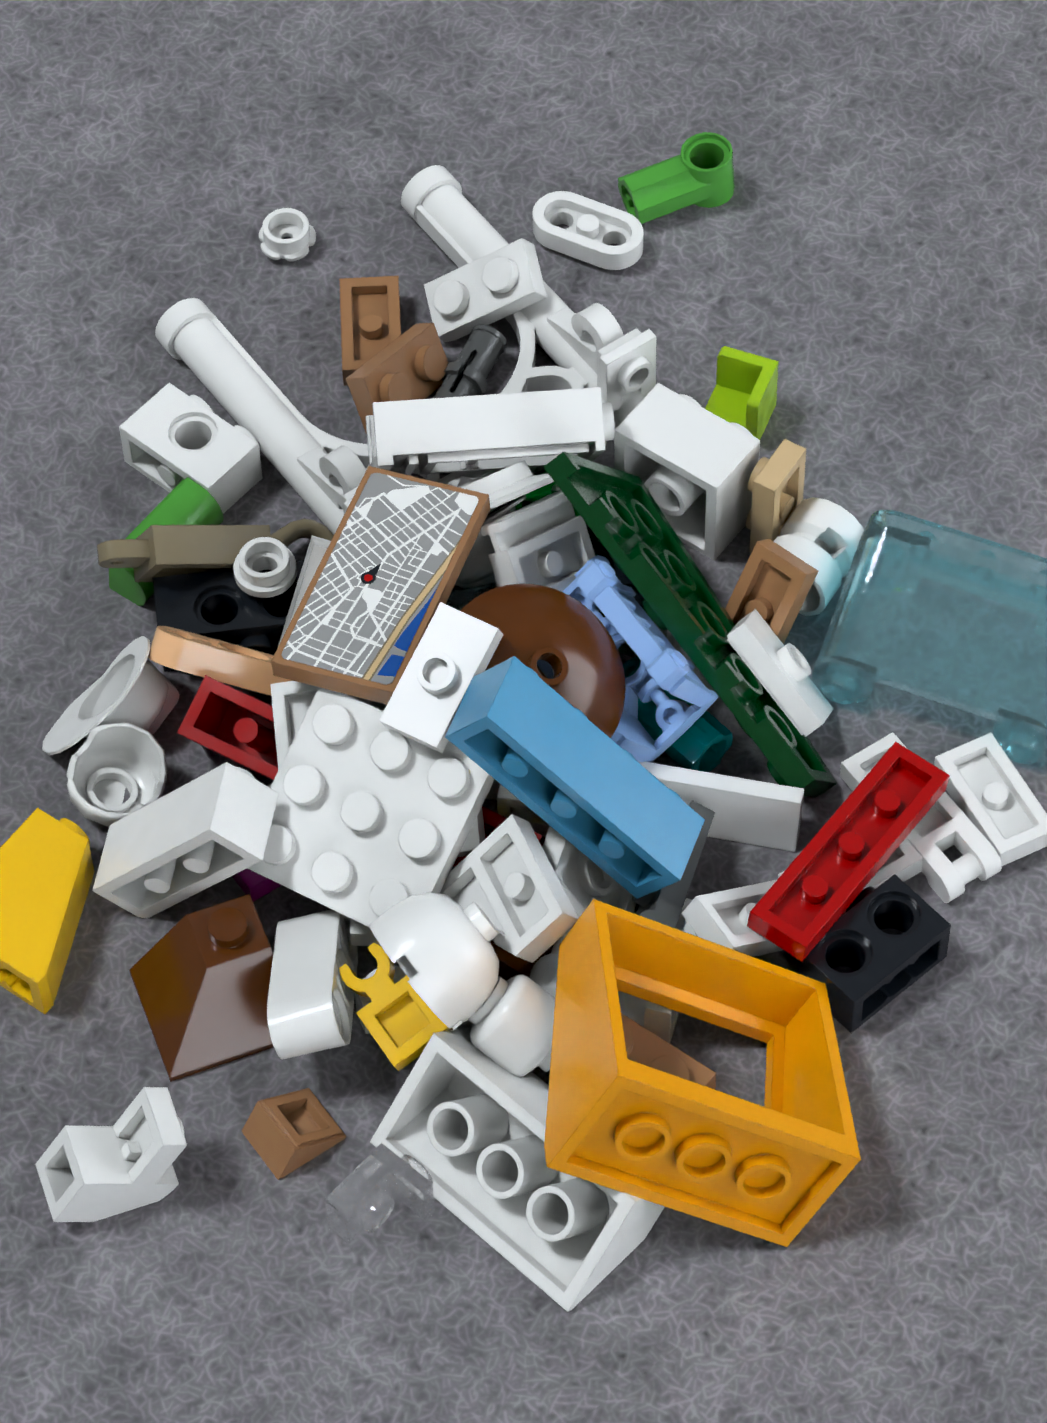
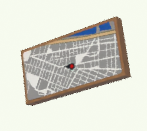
(380, 584)

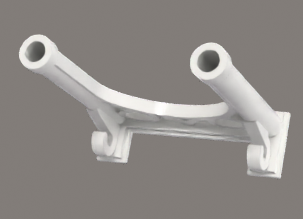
(329, 469)

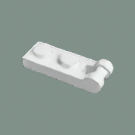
(937, 831)

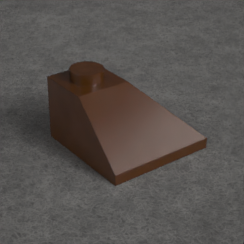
(208, 988)

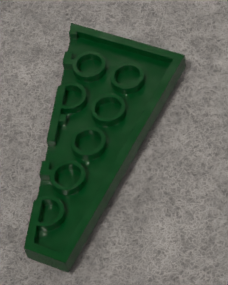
(682, 601)

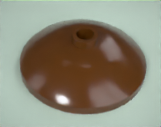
(567, 635)

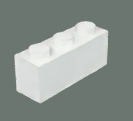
(186, 841)

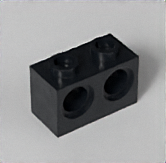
(882, 961)

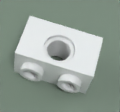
(183, 438)

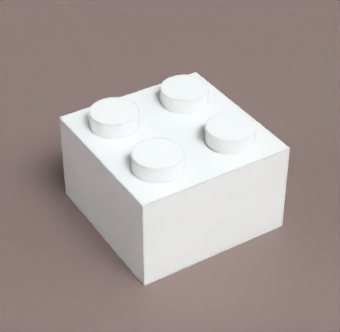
(691, 466)

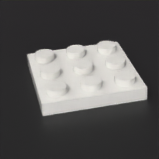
(367, 811)

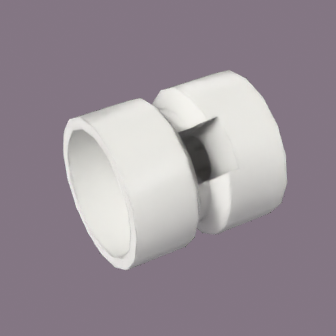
(826, 540)

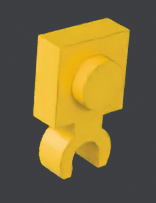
(396, 1013)

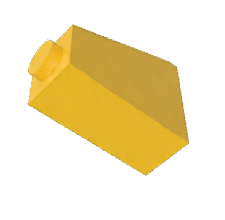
(42, 897)

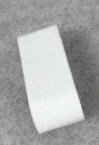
(306, 995)

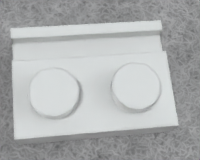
(539, 544)

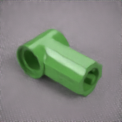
(697, 176)

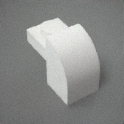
(117, 1167)

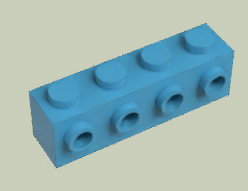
(575, 777)

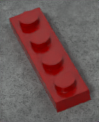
(848, 851)

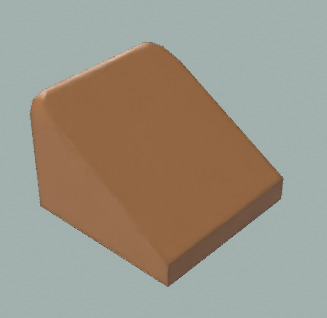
(291, 1130)

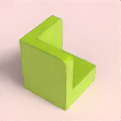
(744, 389)

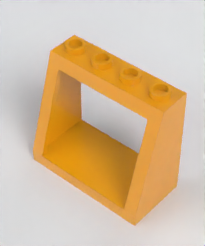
(673, 1137)

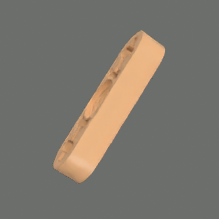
(213, 658)

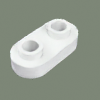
(590, 230)

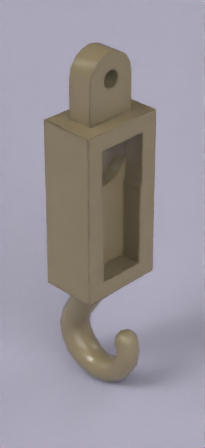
(195, 548)

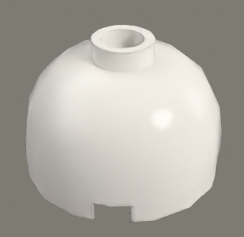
(442, 953)

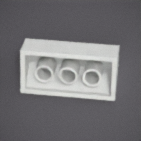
(487, 1161)

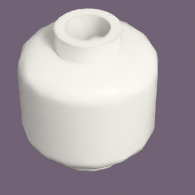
(516, 1025)

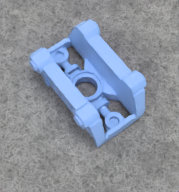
(659, 669)

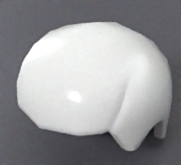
(110, 761)

